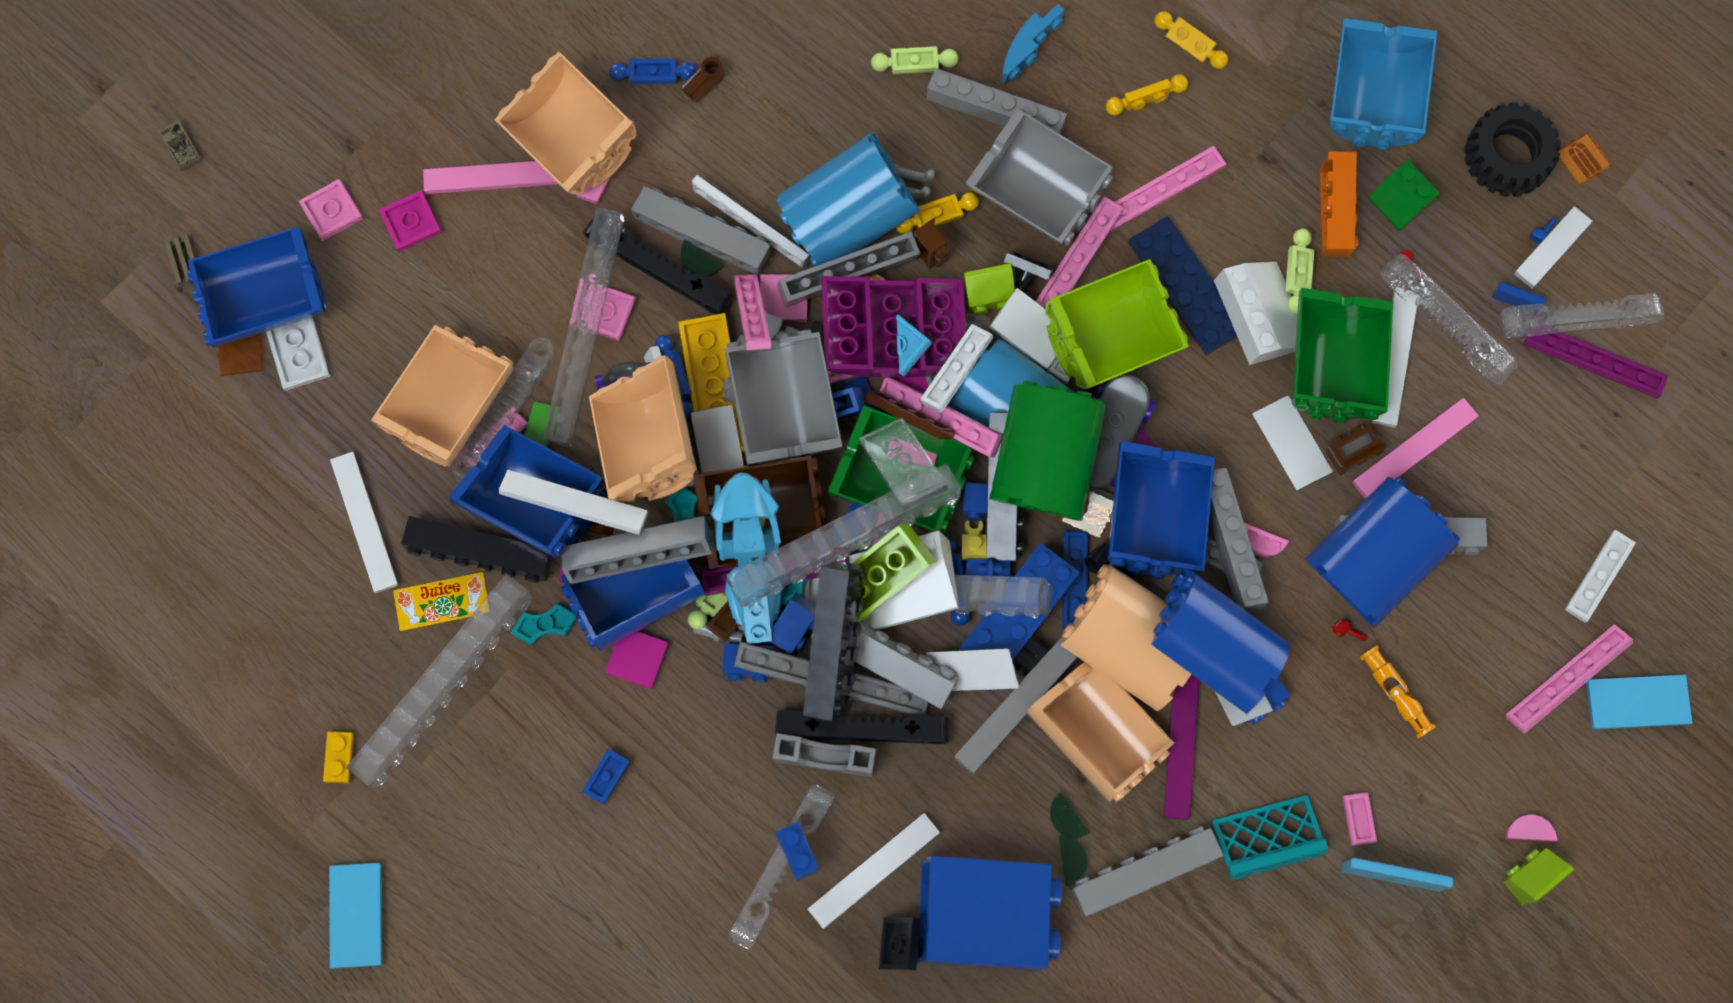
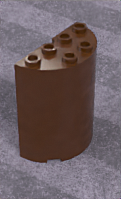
(792, 487)

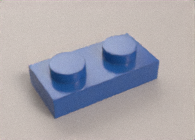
(606, 776)

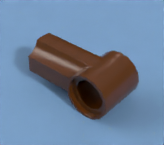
(702, 80)

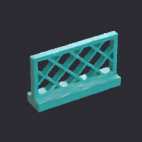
(1281, 855)

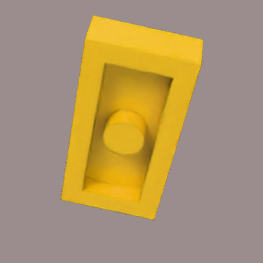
(337, 757)

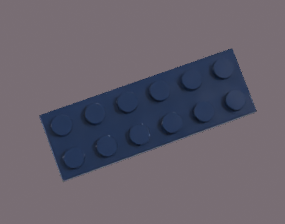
(1187, 284)

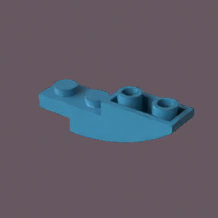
(1026, 43)

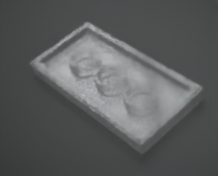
(903, 464)

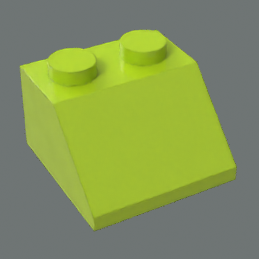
(988, 288)
(1536, 875)

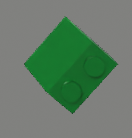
(1404, 195)

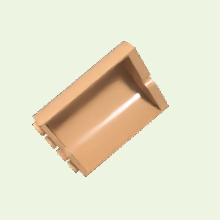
(568, 126)
(443, 395)
(643, 434)
(1116, 637)
(1101, 731)

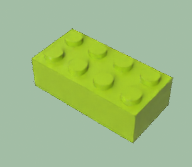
(892, 566)

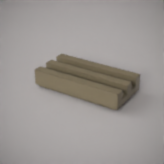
(177, 242)

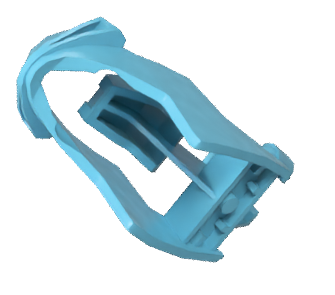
(745, 502)

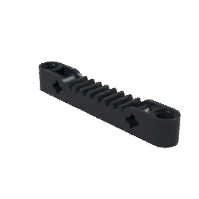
(712, 295)
(931, 728)

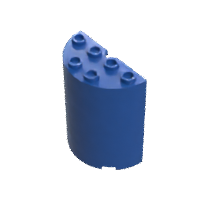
(256, 287)
(1160, 511)
(531, 523)
(1383, 550)
(630, 600)
(1219, 641)

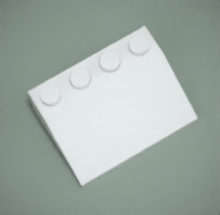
(1259, 309)
(926, 595)

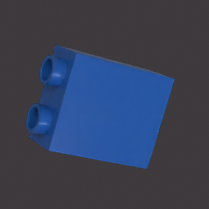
(987, 913)

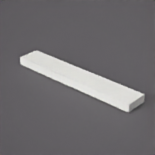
(750, 222)
(1402, 331)
(573, 502)
(364, 522)
(873, 871)

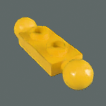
(1191, 40)
(1152, 93)
(943, 209)

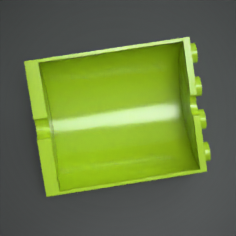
(1113, 325)

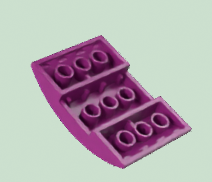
(863, 323)

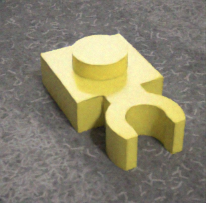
(973, 542)

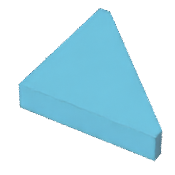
(910, 345)

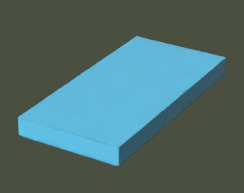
(1638, 702)
(1397, 874)
(355, 915)

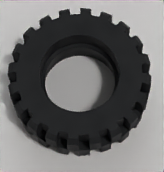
(1528, 127)

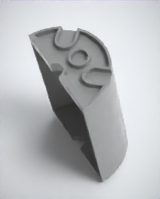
(1041, 178)
(783, 398)

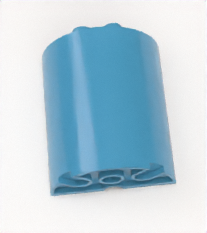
(1382, 84)
(847, 202)
(992, 380)

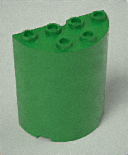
(1342, 356)
(1048, 449)
(861, 482)

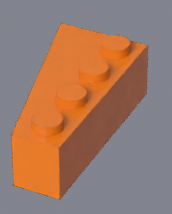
(1338, 204)

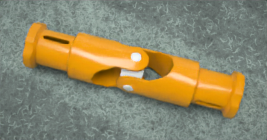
(1407, 705)

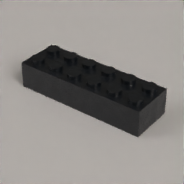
(834, 640)

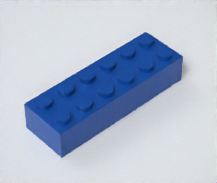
(1015, 631)

